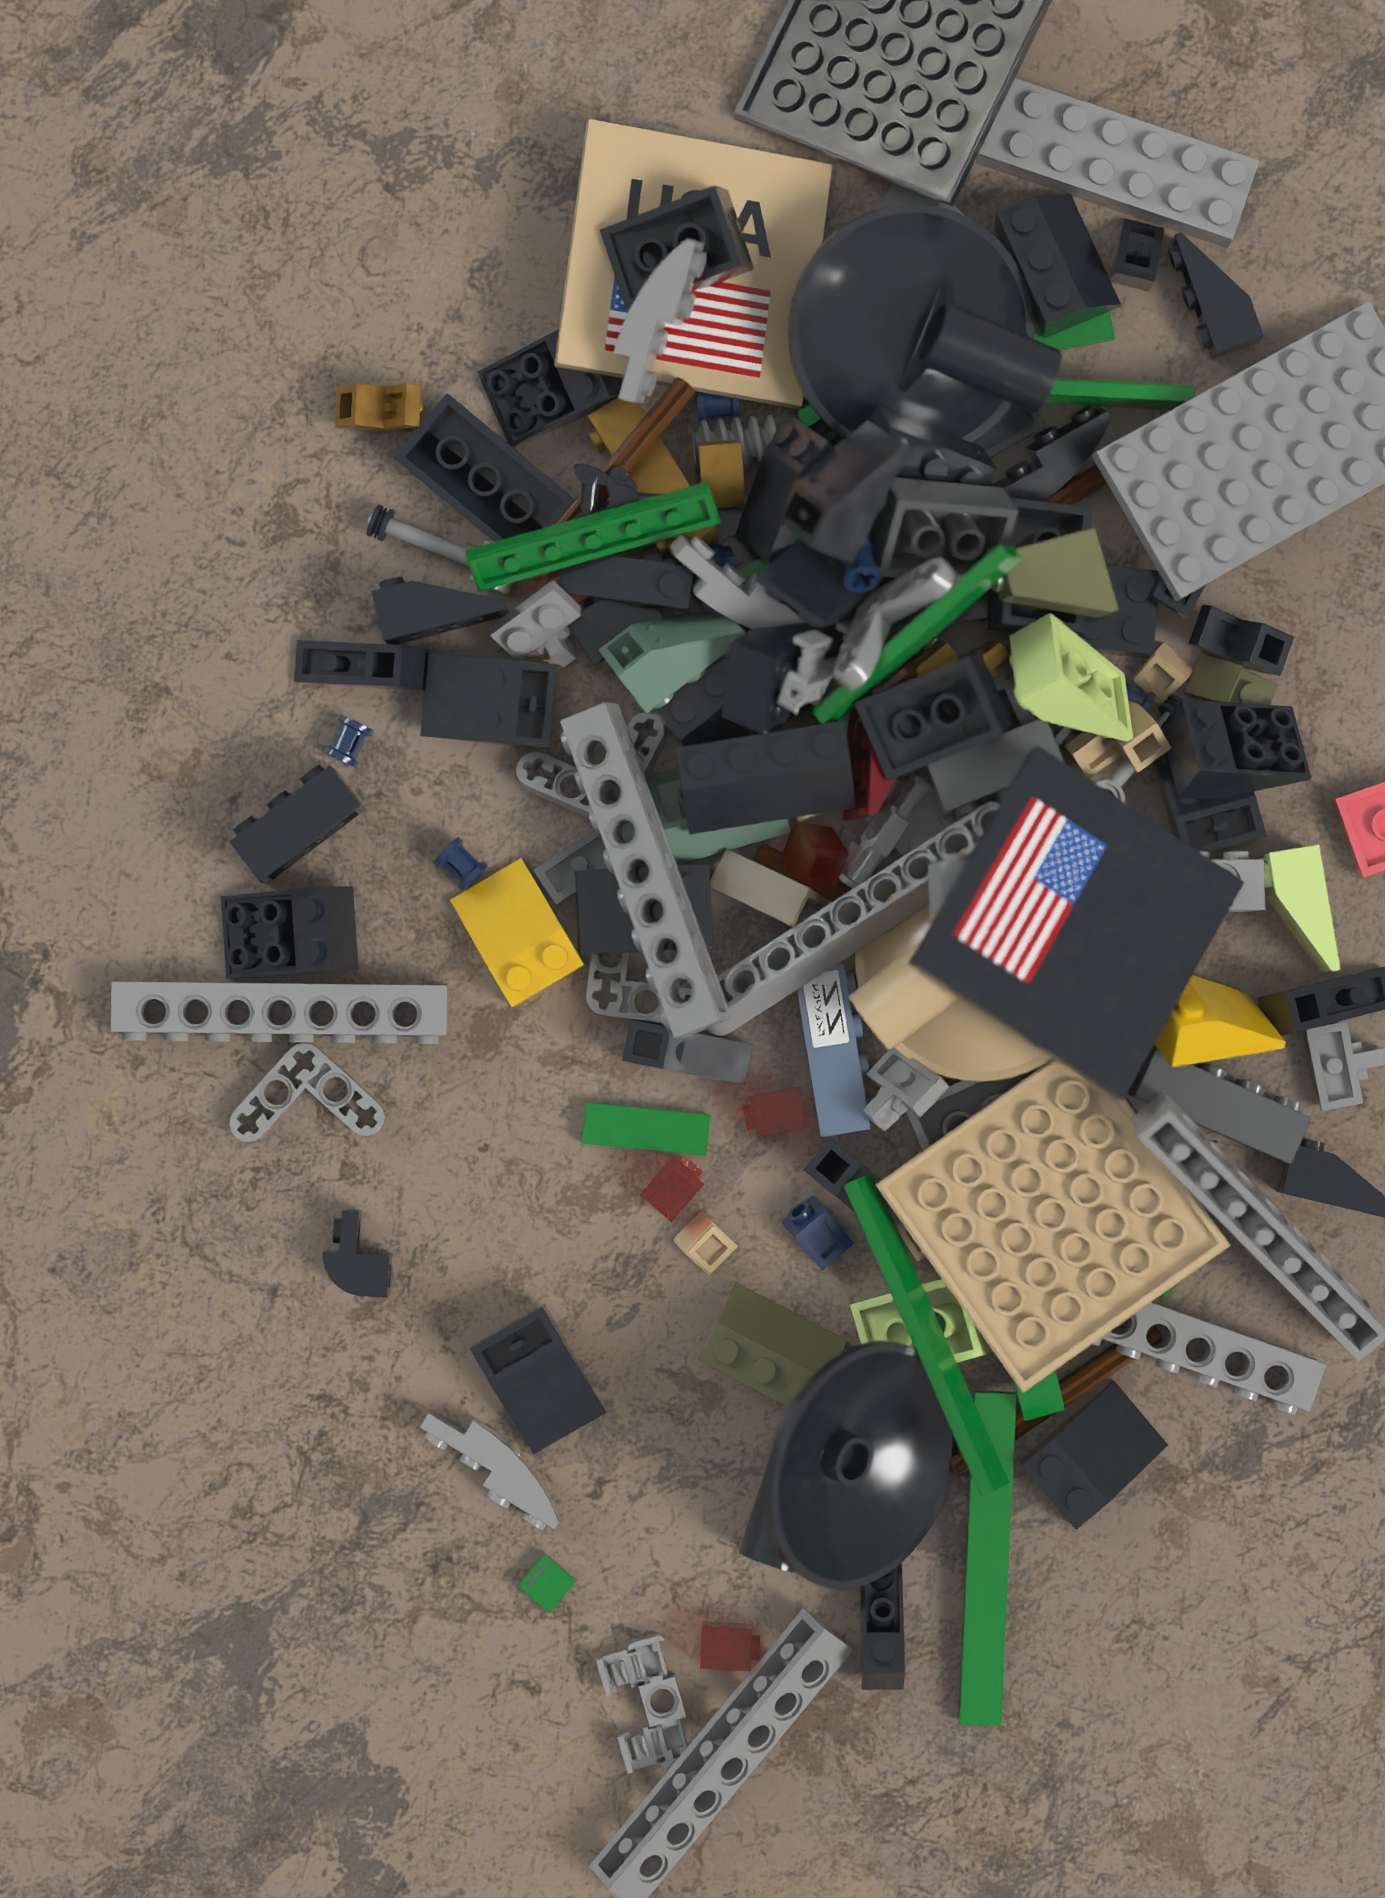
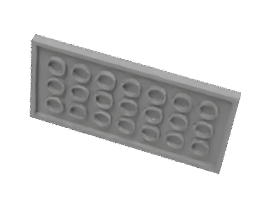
(1256, 454)

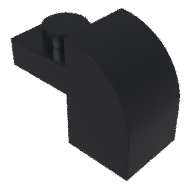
(1241, 641)
(835, 1168)
(352, 1270)

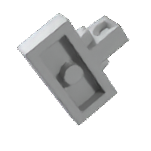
(539, 625)
(1339, 1065)
(902, 1086)

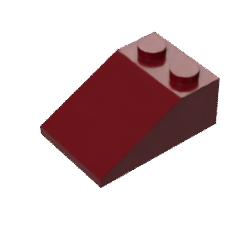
(867, 773)

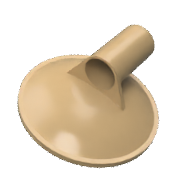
(928, 1020)

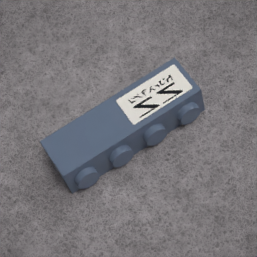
(833, 1053)

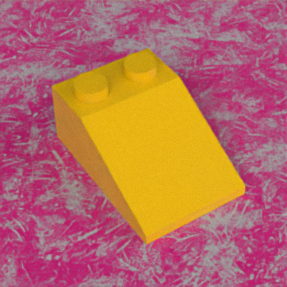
(517, 932)
(1215, 1025)

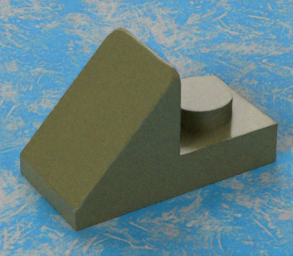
(1228, 682)

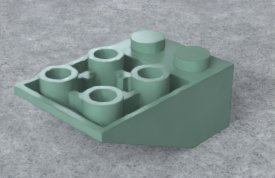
(669, 652)

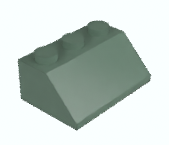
(669, 802)

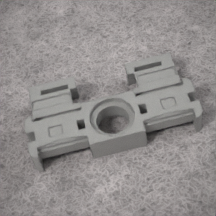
(815, 675)
(883, 830)
(668, 1736)

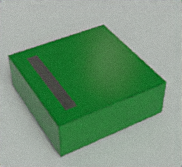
(547, 1582)

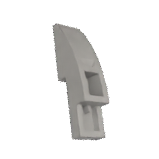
(661, 300)
(724, 590)
(510, 1474)

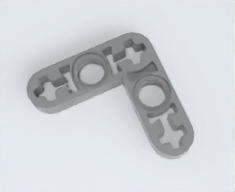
(881, 609)
(540, 786)
(625, 992)
(312, 1081)

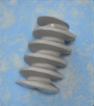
(752, 438)

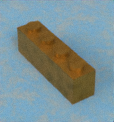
(654, 471)

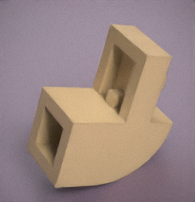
(1095, 752)

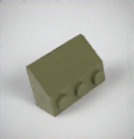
(767, 1345)

